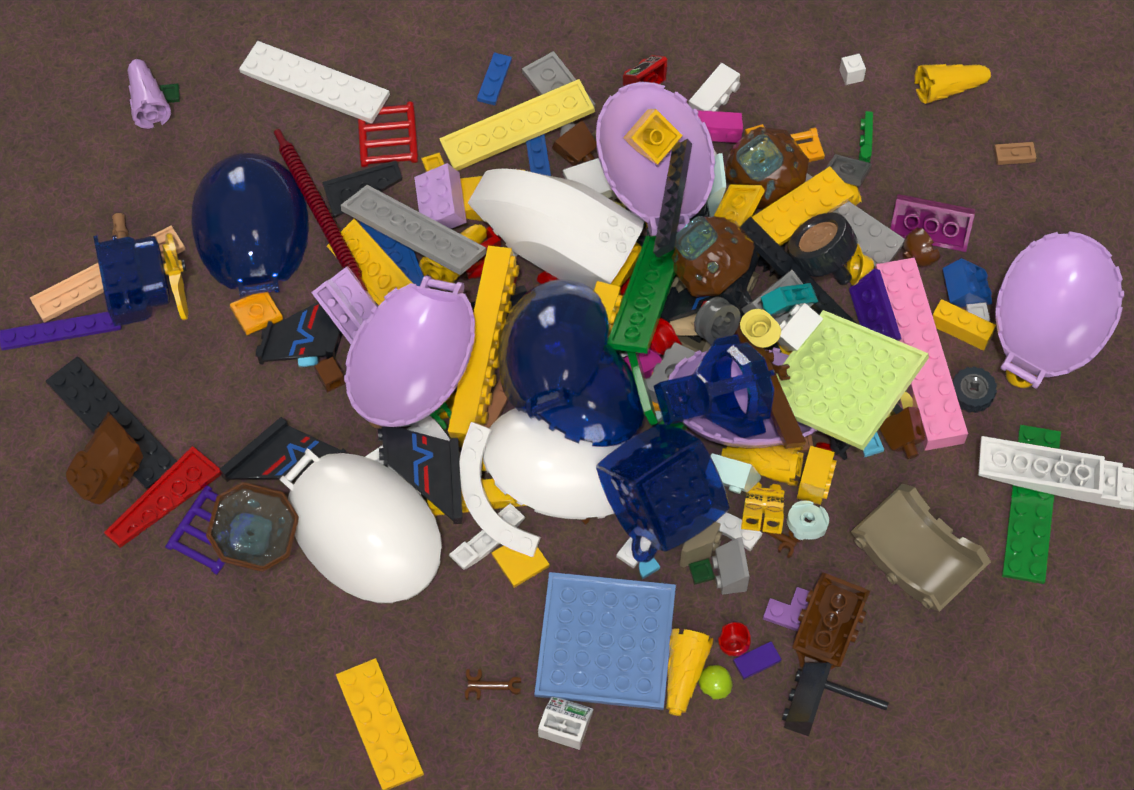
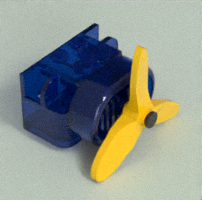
(136, 277)

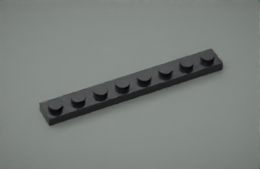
(672, 198)
(783, 263)

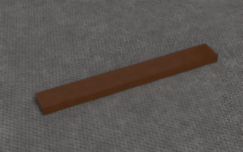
(781, 411)

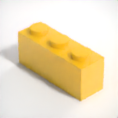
(963, 324)

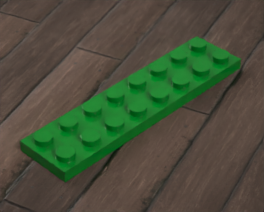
(643, 300)
(1030, 519)

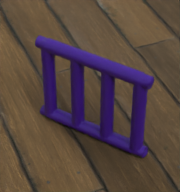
(184, 526)

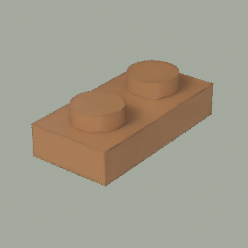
(1015, 153)

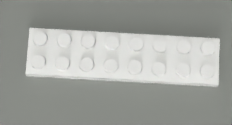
(314, 82)

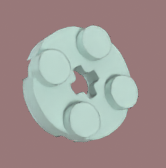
(804, 529)

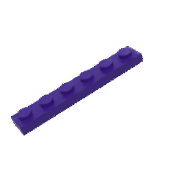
(56, 331)

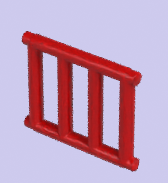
(411, 140)

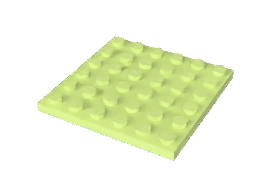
(848, 379)

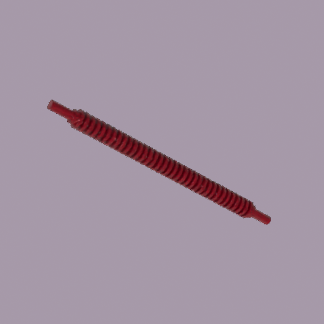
(318, 206)

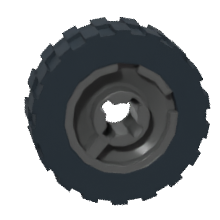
(980, 380)

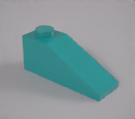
(786, 297)

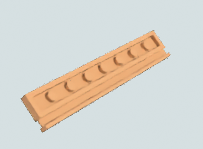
(84, 285)

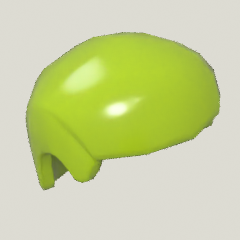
(715, 682)

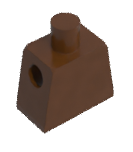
(576, 145)
(904, 431)

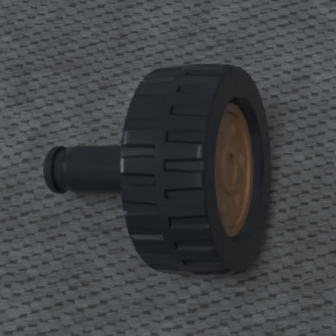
(824, 246)

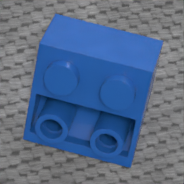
(967, 283)

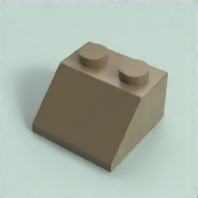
(701, 545)

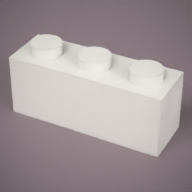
(716, 89)

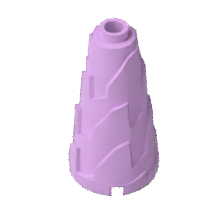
(146, 100)

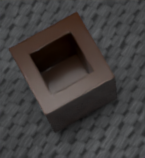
(329, 374)

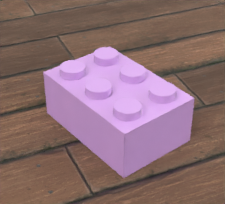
(441, 196)

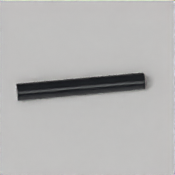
(856, 695)

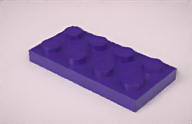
(874, 306)

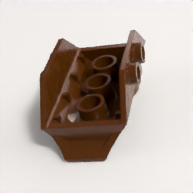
(104, 463)
(830, 621)

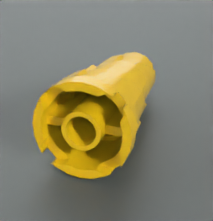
(945, 80)
(438, 272)
(771, 462)
(685, 667)

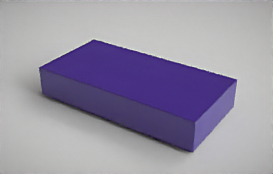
(757, 660)

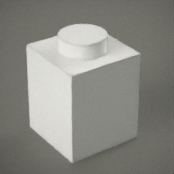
(852, 69)

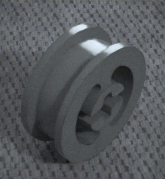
(716, 319)

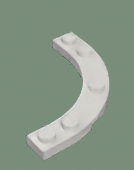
(477, 500)
(729, 526)

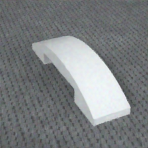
(482, 544)

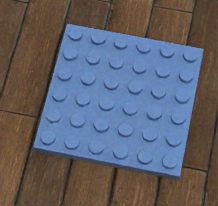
(605, 641)

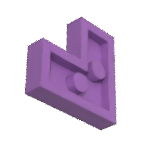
(785, 614)

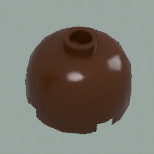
(919, 246)

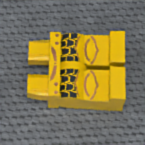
(765, 501)

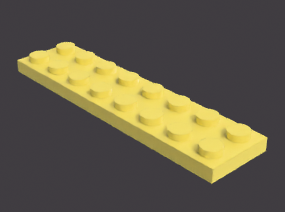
(517, 125)

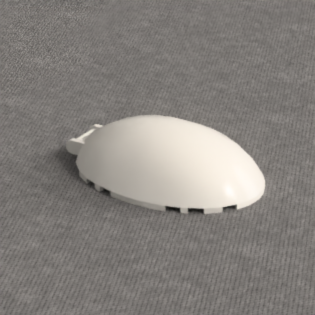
(546, 468)
(364, 527)

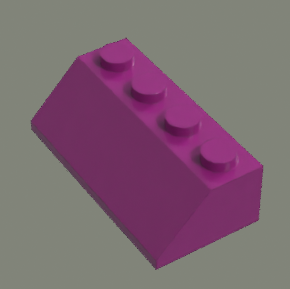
(945, 223)

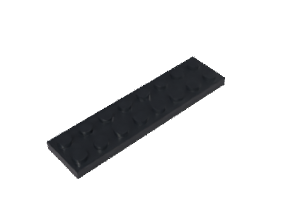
(92, 400)

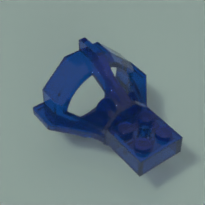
(711, 390)

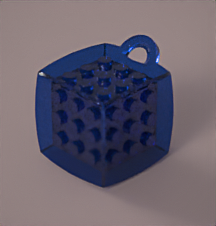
(662, 488)

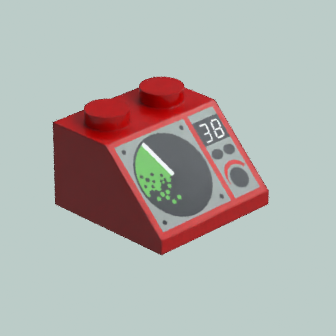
(648, 70)

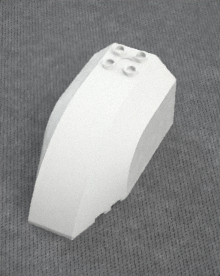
(557, 224)

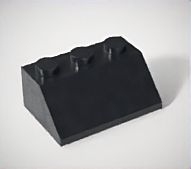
(806, 697)

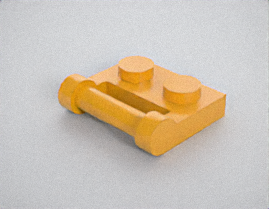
(812, 149)

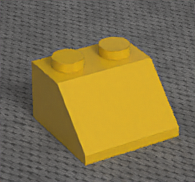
(653, 136)

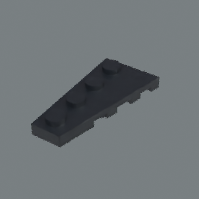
(344, 187)

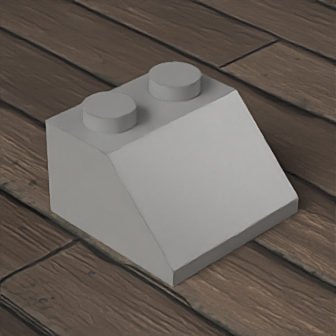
(731, 567)

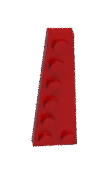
(173, 488)

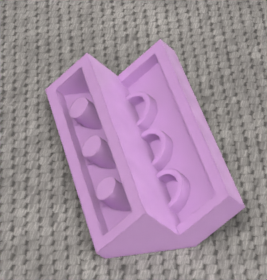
(344, 302)

